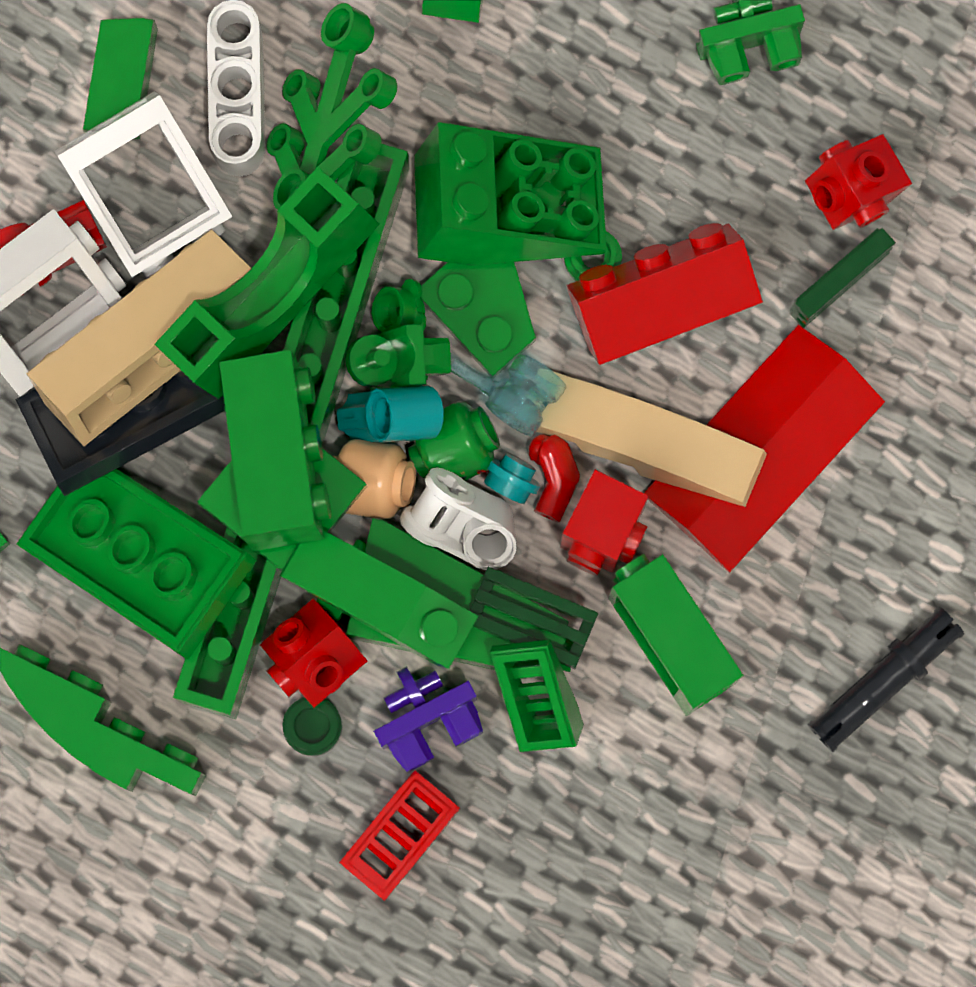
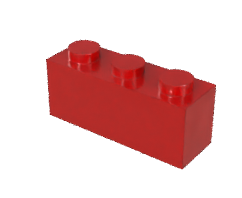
(664, 292)

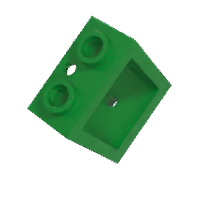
(673, 632)

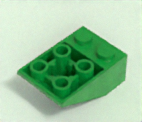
(506, 197)

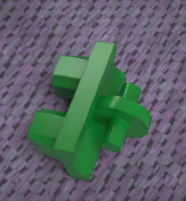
(726, 42)
(398, 358)

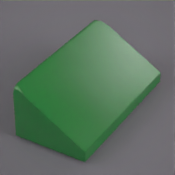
(120, 68)

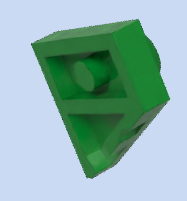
(482, 311)

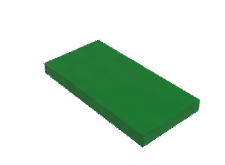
(139, 557)

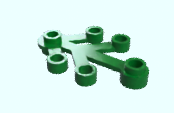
(349, 34)

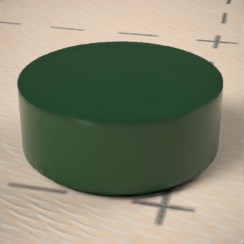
(312, 729)

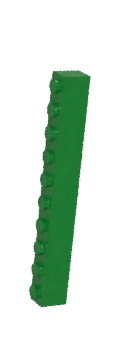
(319, 339)

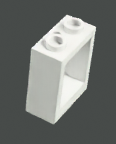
(115, 133)
(30, 260)

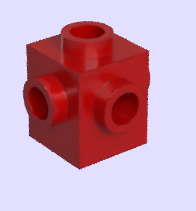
(857, 182)
(311, 654)

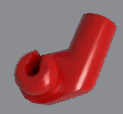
(560, 471)

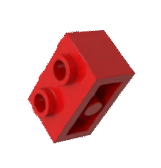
(604, 525)

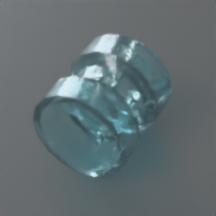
(525, 395)

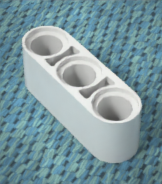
(232, 62)

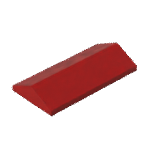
(798, 410)

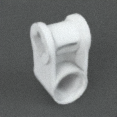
(452, 516)

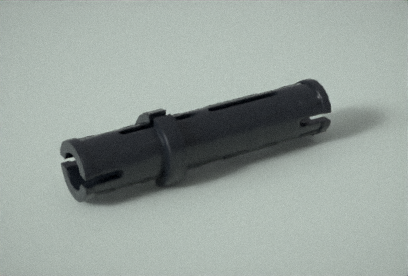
(902, 664)

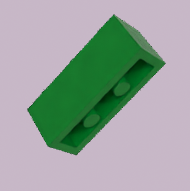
(274, 450)

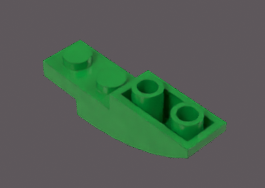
(73, 718)

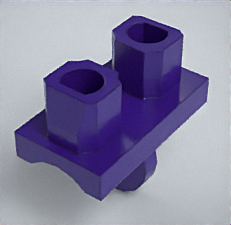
(404, 733)

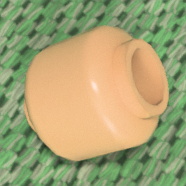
(386, 473)

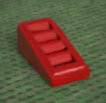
(433, 798)

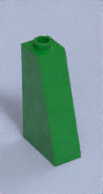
(456, 583)

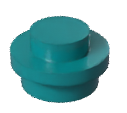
(512, 478)

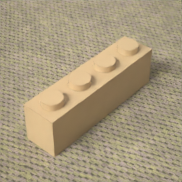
(114, 357)

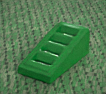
(530, 730)

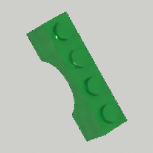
(311, 241)

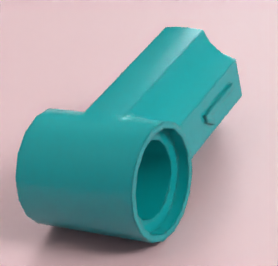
(392, 414)

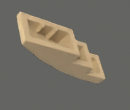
(654, 441)

